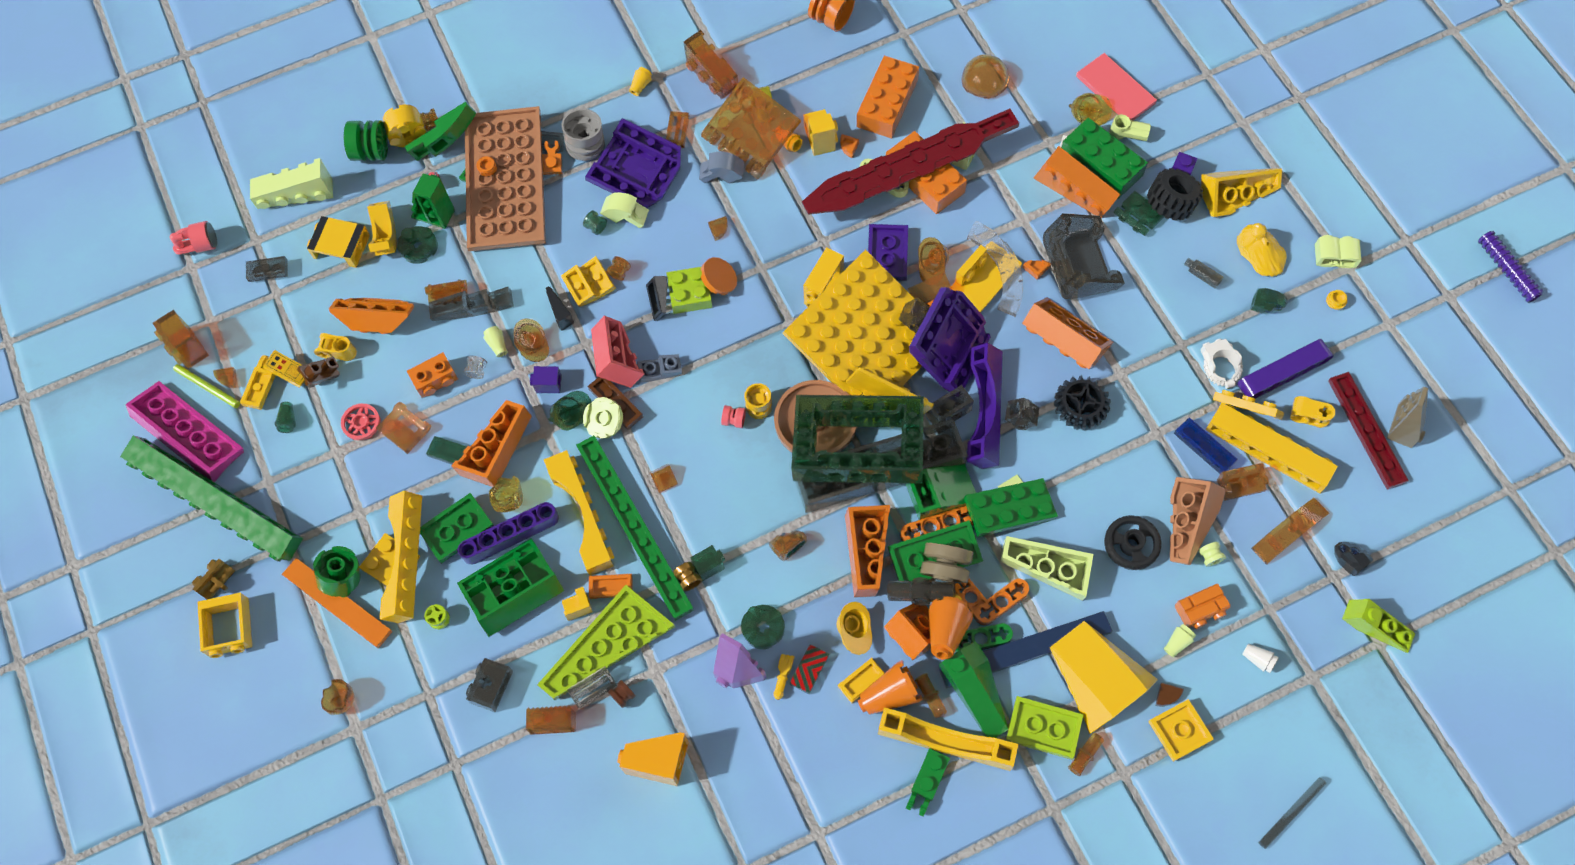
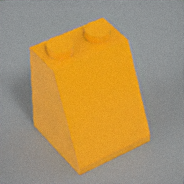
(655, 758)

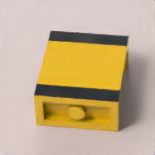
(339, 240)

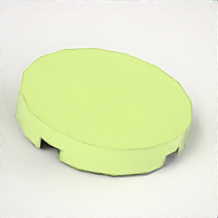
(603, 418)

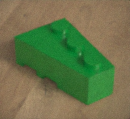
(431, 202)

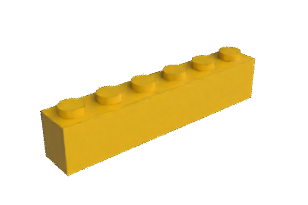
(1272, 448)

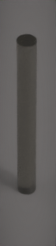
(1295, 809)

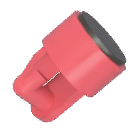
(201, 237)

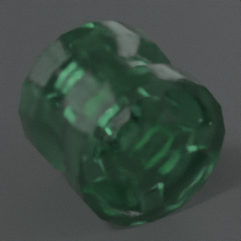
(595, 222)

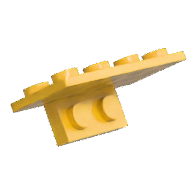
(979, 278)
(873, 385)

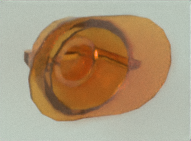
(932, 258)
(531, 340)

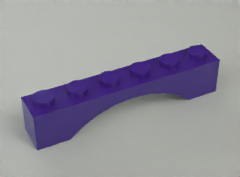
(984, 445)

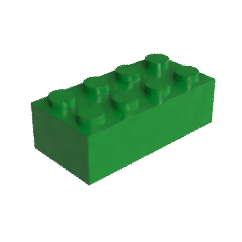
(1105, 156)

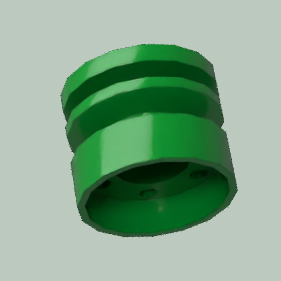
(365, 140)

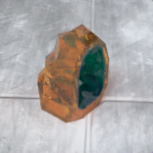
(787, 544)

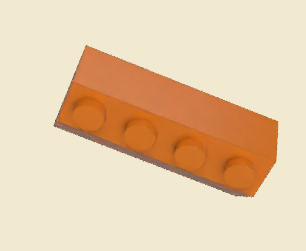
(1066, 333)

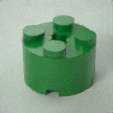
(337, 571)

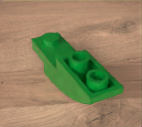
(447, 131)

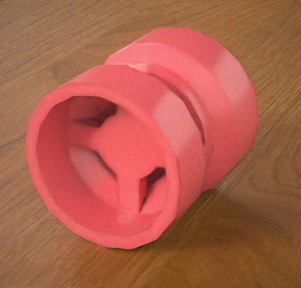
(733, 416)

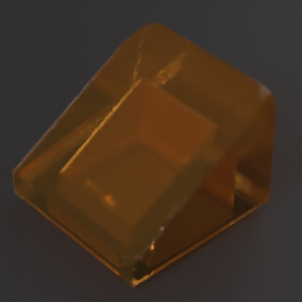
(663, 478)

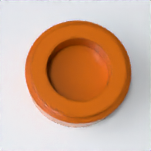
(486, 166)

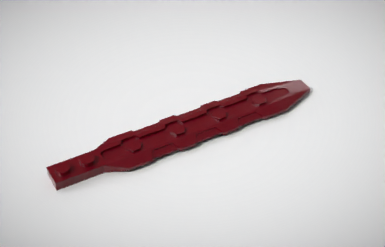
(908, 163)

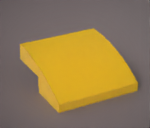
(588, 282)

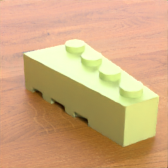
(292, 186)
(1053, 565)

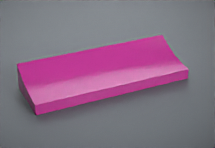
(184, 430)

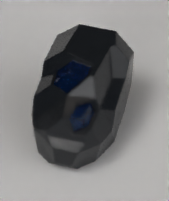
(1351, 557)

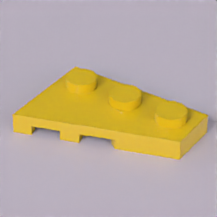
(1248, 403)

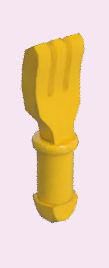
(784, 666)

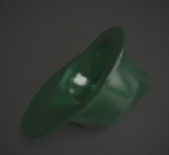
(569, 410)

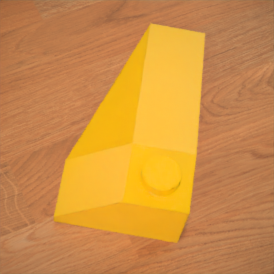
(1233, 189)

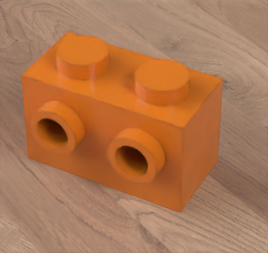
(432, 375)

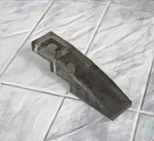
(469, 305)

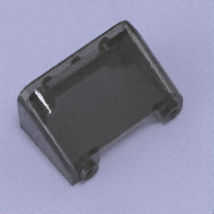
(1077, 256)

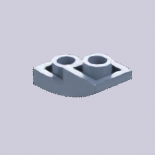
(661, 368)

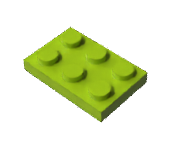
(1044, 727)

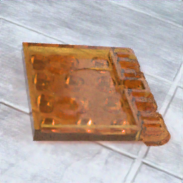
(751, 124)

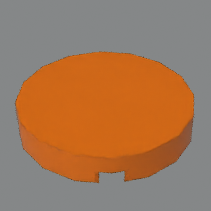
(718, 276)

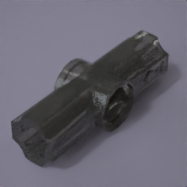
(919, 591)

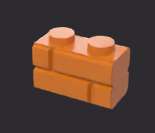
(1202, 606)

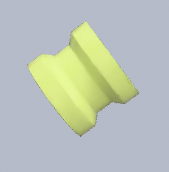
(1212, 554)

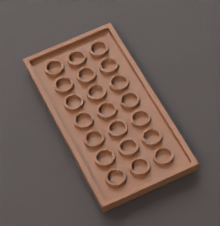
(510, 203)

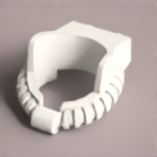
(1223, 349)

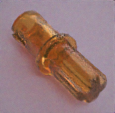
(931, 695)
(1086, 754)

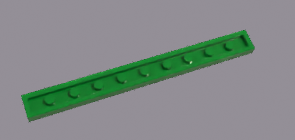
(635, 528)

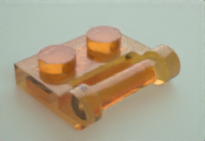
(398, 432)

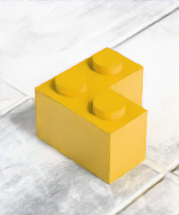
(821, 131)

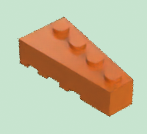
(1076, 183)
(495, 445)
(866, 544)

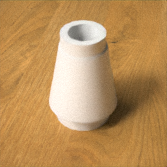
(1260, 657)

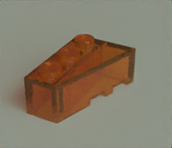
(709, 66)

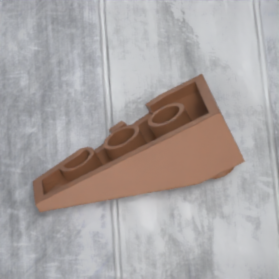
(1194, 511)

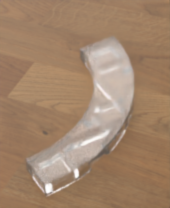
(1007, 264)

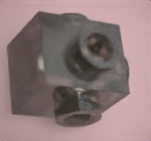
(914, 314)
(1022, 413)

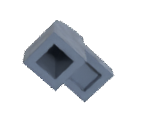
(722, 165)

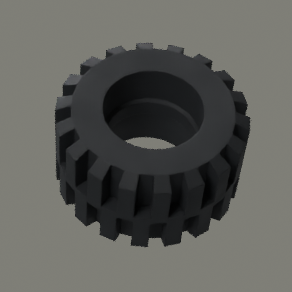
(1174, 194)

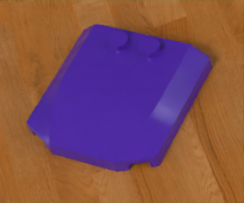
(636, 164)
(947, 338)

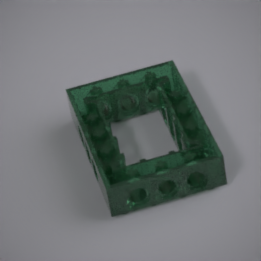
(858, 412)

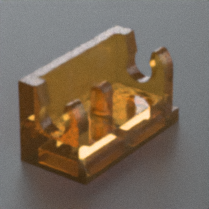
(1243, 481)

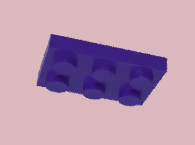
(890, 248)

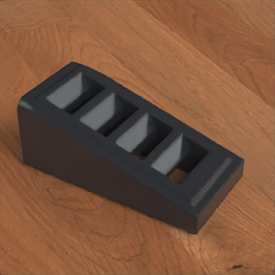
(657, 296)
(561, 313)

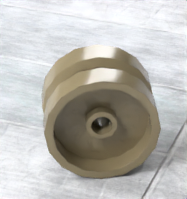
(946, 563)

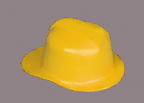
(855, 628)

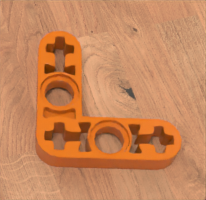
(983, 603)

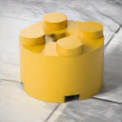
(403, 125)

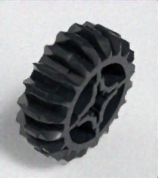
(1099, 405)

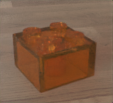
(179, 339)

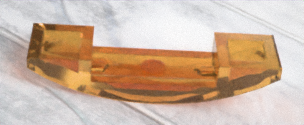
(1289, 530)

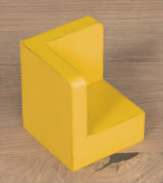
(577, 605)

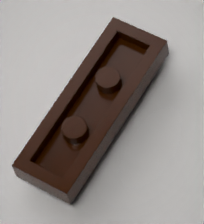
(605, 388)

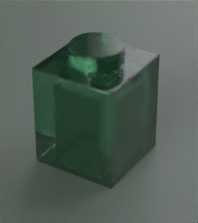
(708, 562)

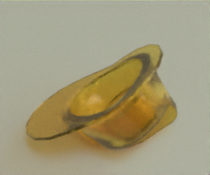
(1093, 106)

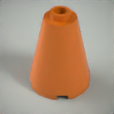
(948, 624)
(891, 690)

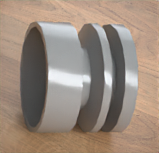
(583, 134)

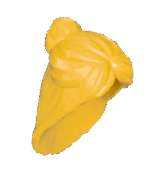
(1261, 250)

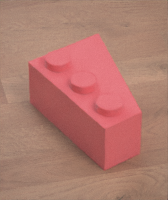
(612, 354)

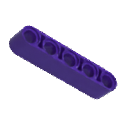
(1285, 369)
(498, 532)

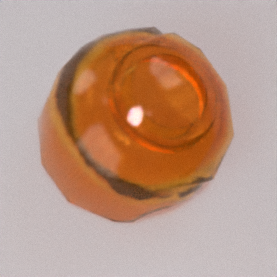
(337, 697)

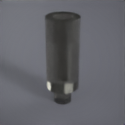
(1204, 272)

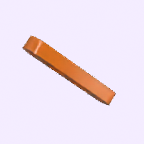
(937, 520)

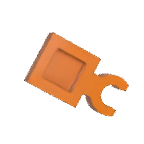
(552, 160)

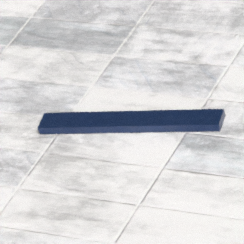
(1036, 644)

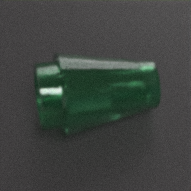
(285, 418)

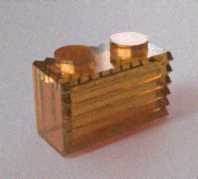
(550, 720)

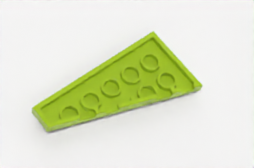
(615, 634)

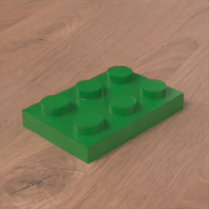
(454, 526)

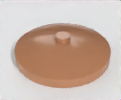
(828, 437)

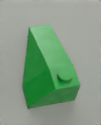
(974, 683)

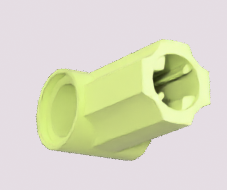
(1124, 127)

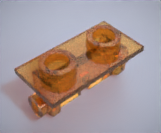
(446, 289)

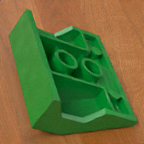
(510, 587)

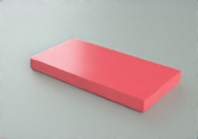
(1110, 80)

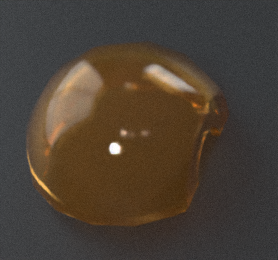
(985, 76)

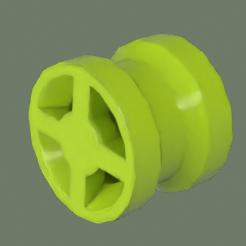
(433, 614)

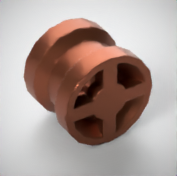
(621, 694)

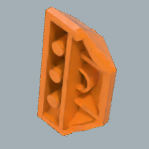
(371, 313)

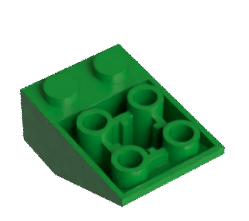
(940, 490)

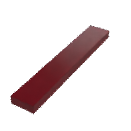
(1368, 430)

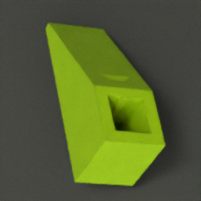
(1376, 622)

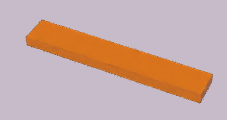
(341, 607)

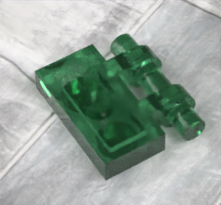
(1140, 209)

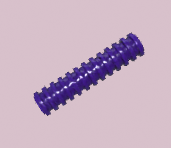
(1510, 266)

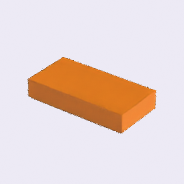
(608, 585)

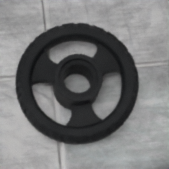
(1146, 529)

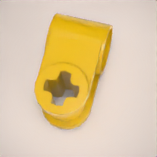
(333, 347)
(1311, 411)

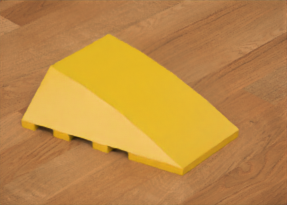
(1099, 675)

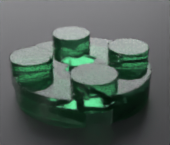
(415, 234)
(757, 615)

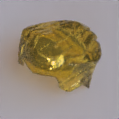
(506, 495)

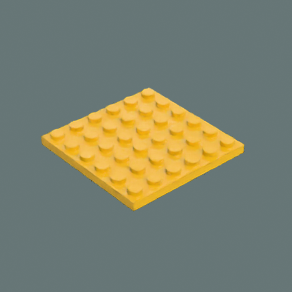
(857, 326)

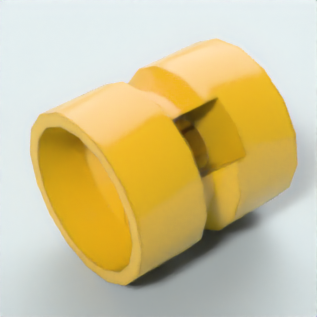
(758, 401)

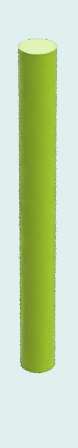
(206, 386)

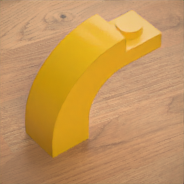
(383, 228)

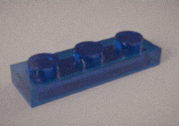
(1205, 446)

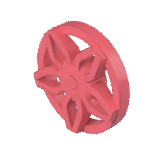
(360, 422)

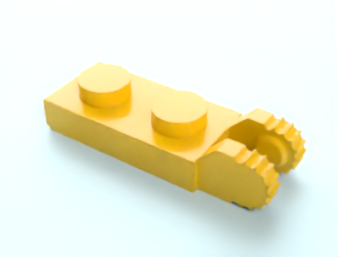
(258, 386)

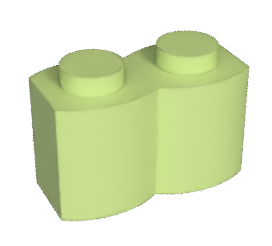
(1338, 252)

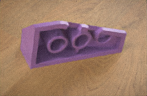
(734, 665)

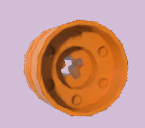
(831, 12)

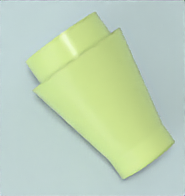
(495, 340)
(1180, 639)

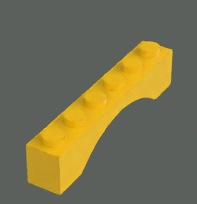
(593, 549)
(399, 596)
(976, 748)

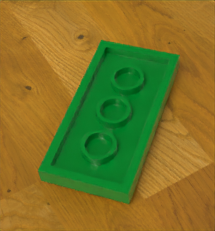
(1010, 507)
(909, 554)

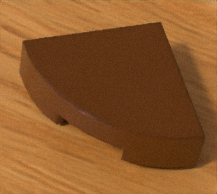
(1168, 695)

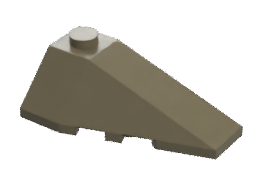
(1410, 419)

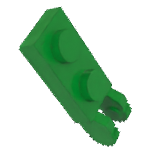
(928, 779)

